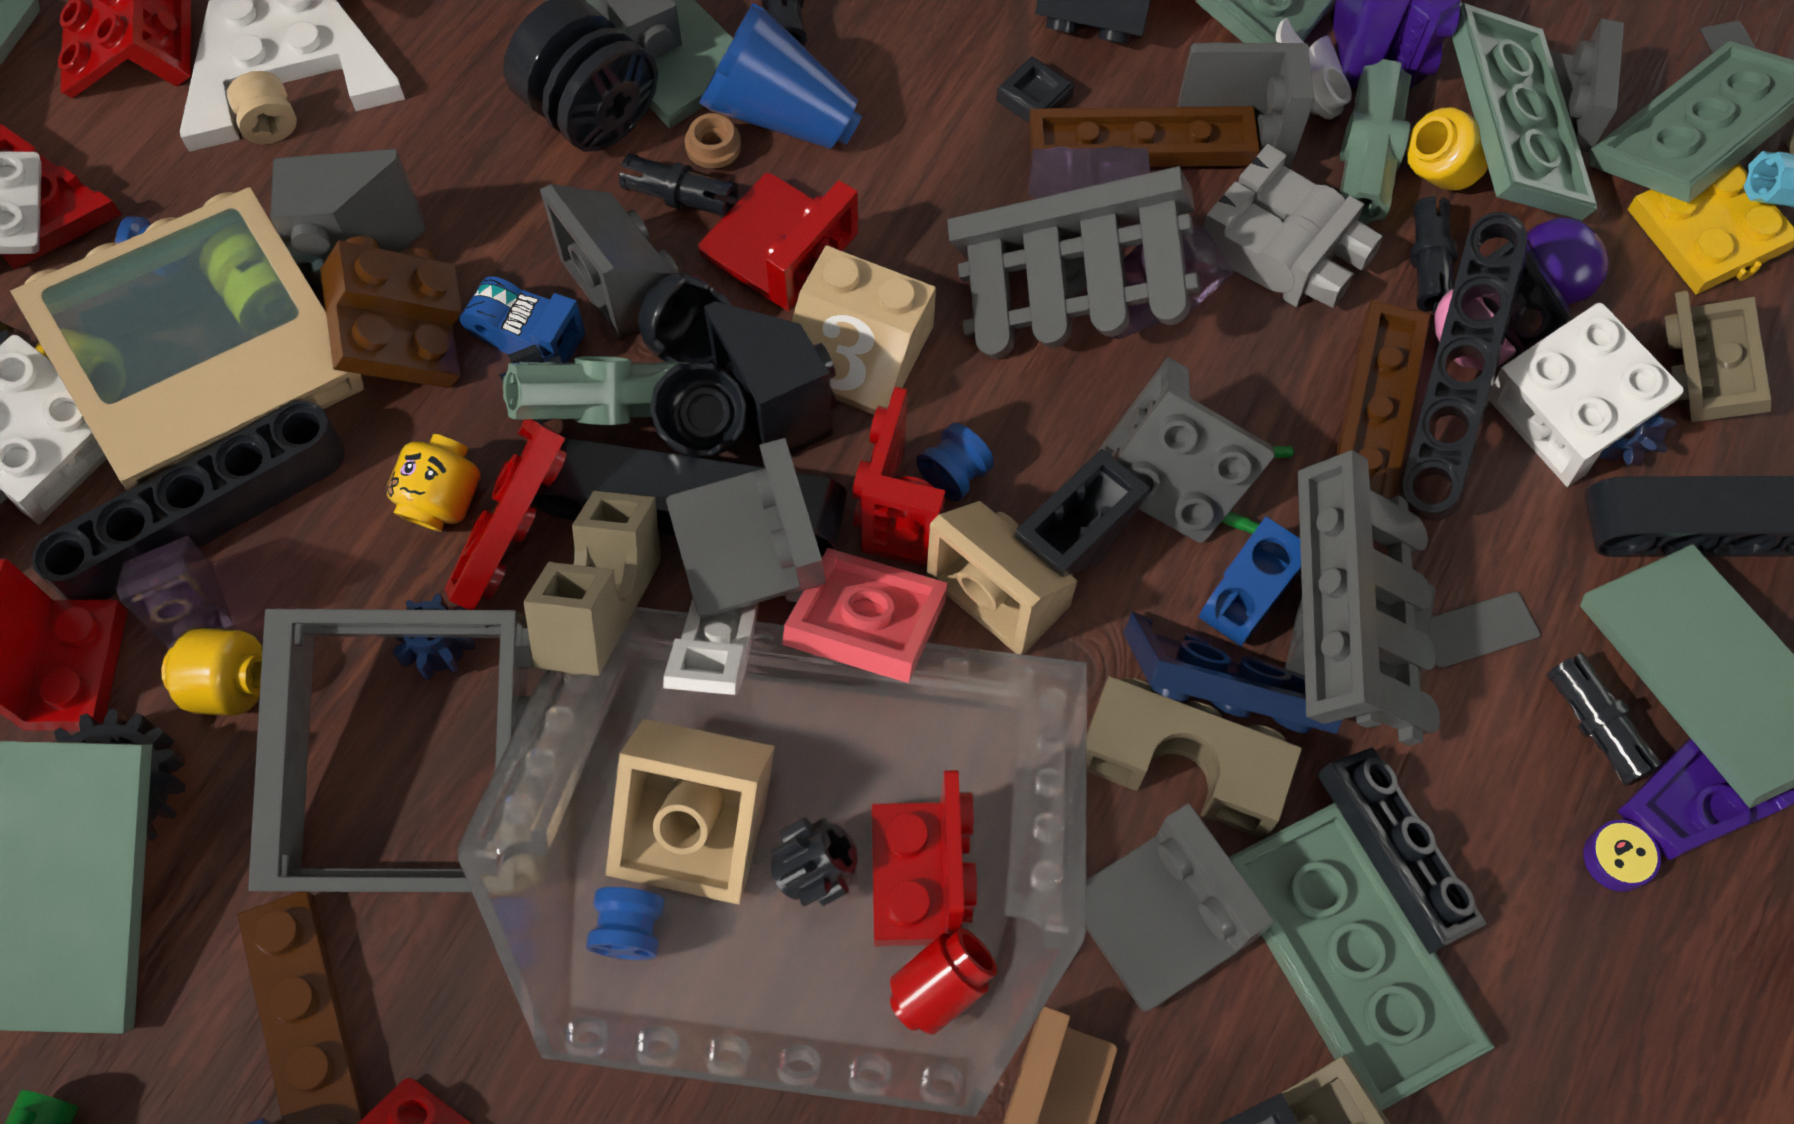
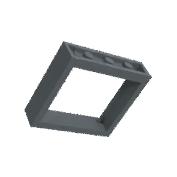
(286, 725)

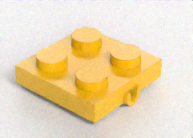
(1714, 232)

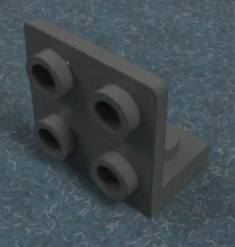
(1260, 75)
(1592, 81)
(1185, 454)
(747, 536)
(1171, 910)

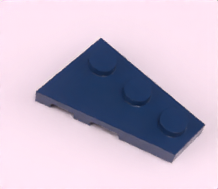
(1208, 673)

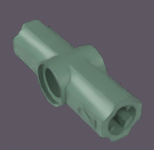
(1376, 138)
(588, 391)

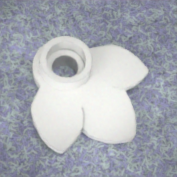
(1329, 82)

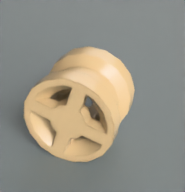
(261, 107)

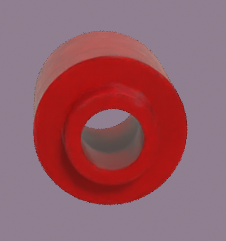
(941, 981)

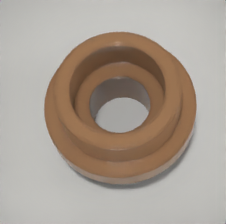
(709, 130)

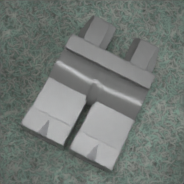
(1290, 231)

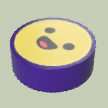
(1622, 855)

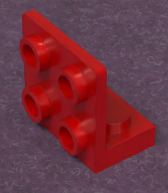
(108, 32)
(779, 234)
(891, 510)
(55, 654)
(919, 867)

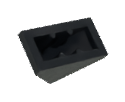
(1084, 515)

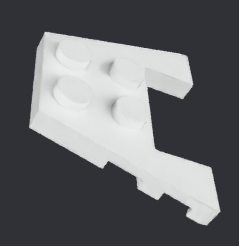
(281, 38)

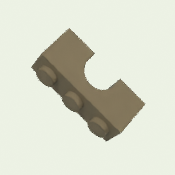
(584, 607)
(1243, 766)

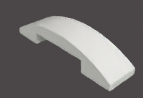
(712, 652)

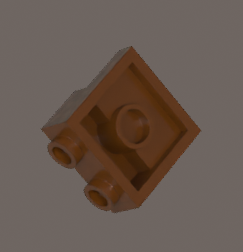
(391, 312)

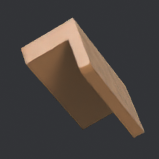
(1060, 1074)

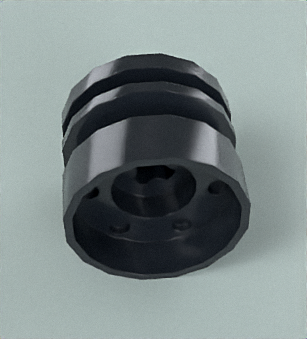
(580, 73)

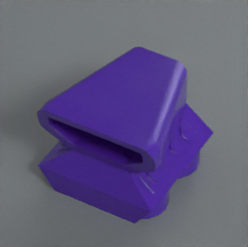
(1393, 31)

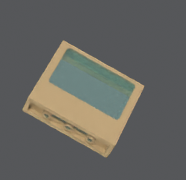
(184, 334)

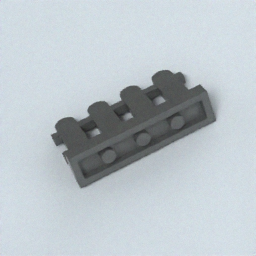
(1097, 216)
(1339, 596)

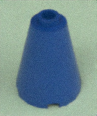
(780, 85)

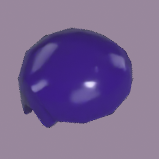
(1570, 256)

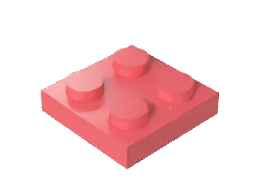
(867, 615)

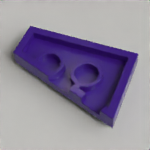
(1693, 804)

